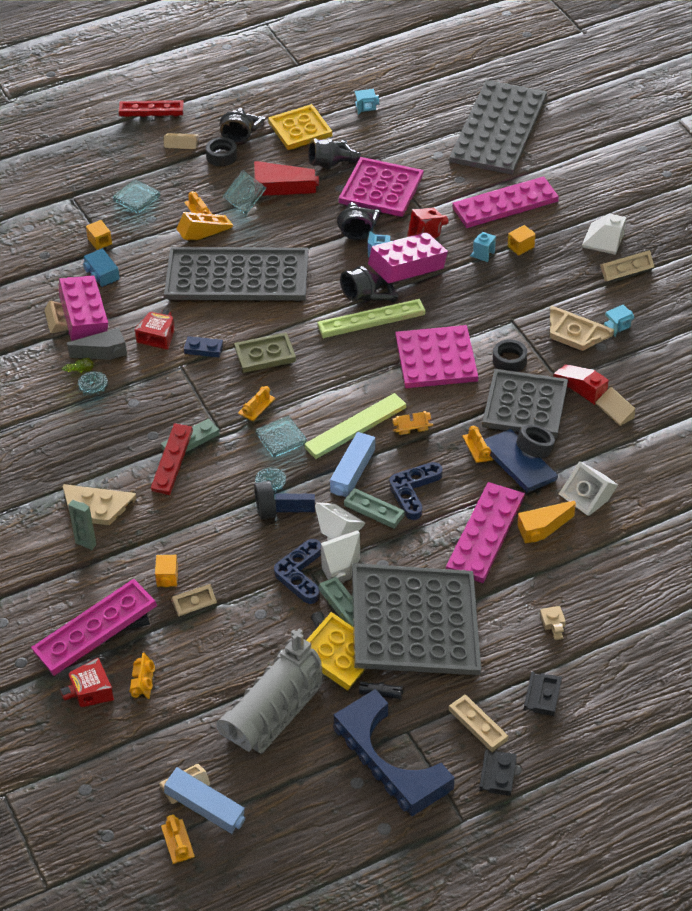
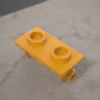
(196, 204)
(257, 404)
(419, 422)
(477, 445)
(143, 669)
(177, 839)

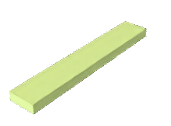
(371, 318)
(359, 423)

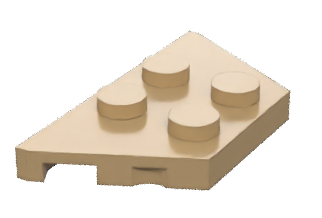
(576, 330)
(103, 503)

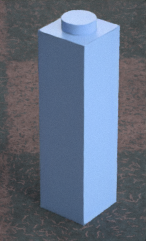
(352, 464)
(204, 800)

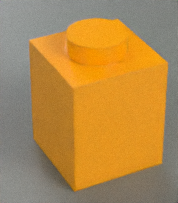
(99, 235)
(521, 240)
(166, 570)

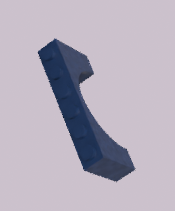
(411, 788)

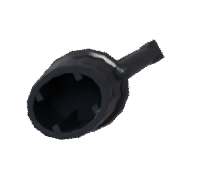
(239, 125)
(329, 153)
(357, 221)
(363, 285)

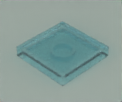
(244, 192)
(136, 196)
(281, 436)

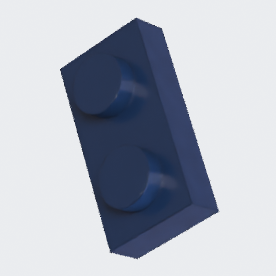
(203, 346)
(295, 502)

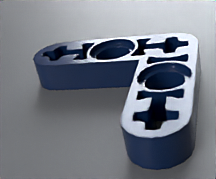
(427, 476)
(294, 568)

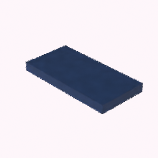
(524, 469)

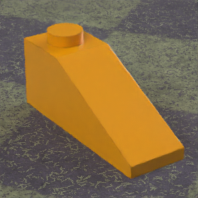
(198, 225)
(542, 522)

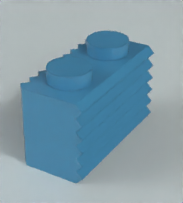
(101, 267)

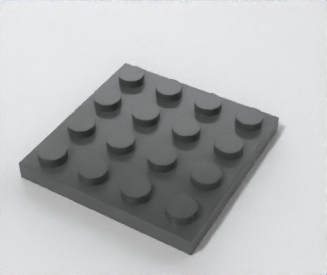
(523, 400)

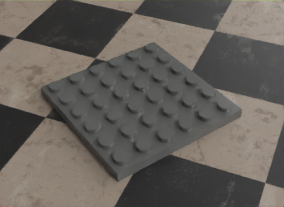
(415, 619)

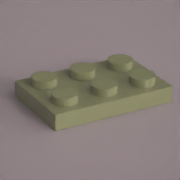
(265, 352)

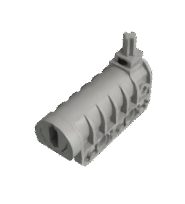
(274, 697)

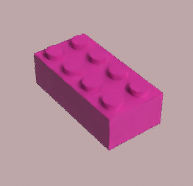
(407, 257)
(82, 306)

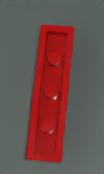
(151, 108)
(172, 459)

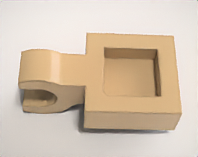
(554, 620)

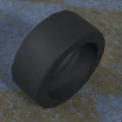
(221, 143)
(512, 346)
(538, 449)
(265, 500)

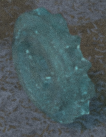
(88, 378)
(272, 474)

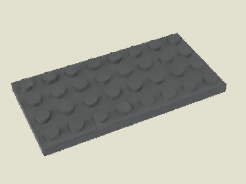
(498, 127)
(236, 273)

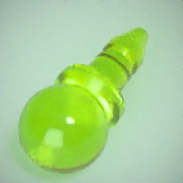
(85, 364)

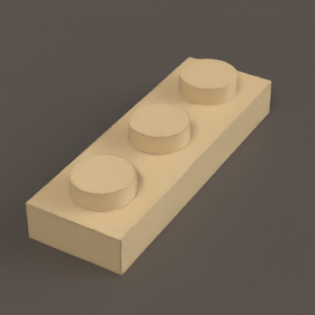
(627, 265)
(478, 723)

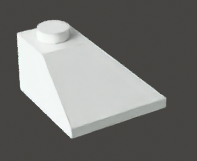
(605, 234)
(588, 488)
(336, 521)
(340, 555)

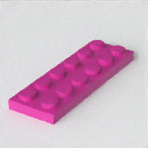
(505, 202)
(486, 531)
(93, 627)

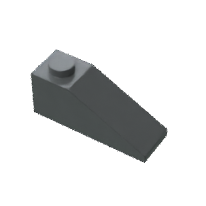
(99, 346)

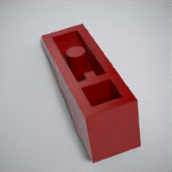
(584, 381)

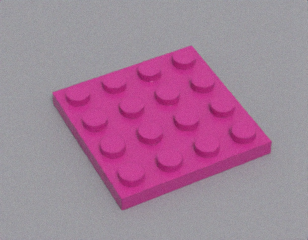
(381, 186)
(436, 356)

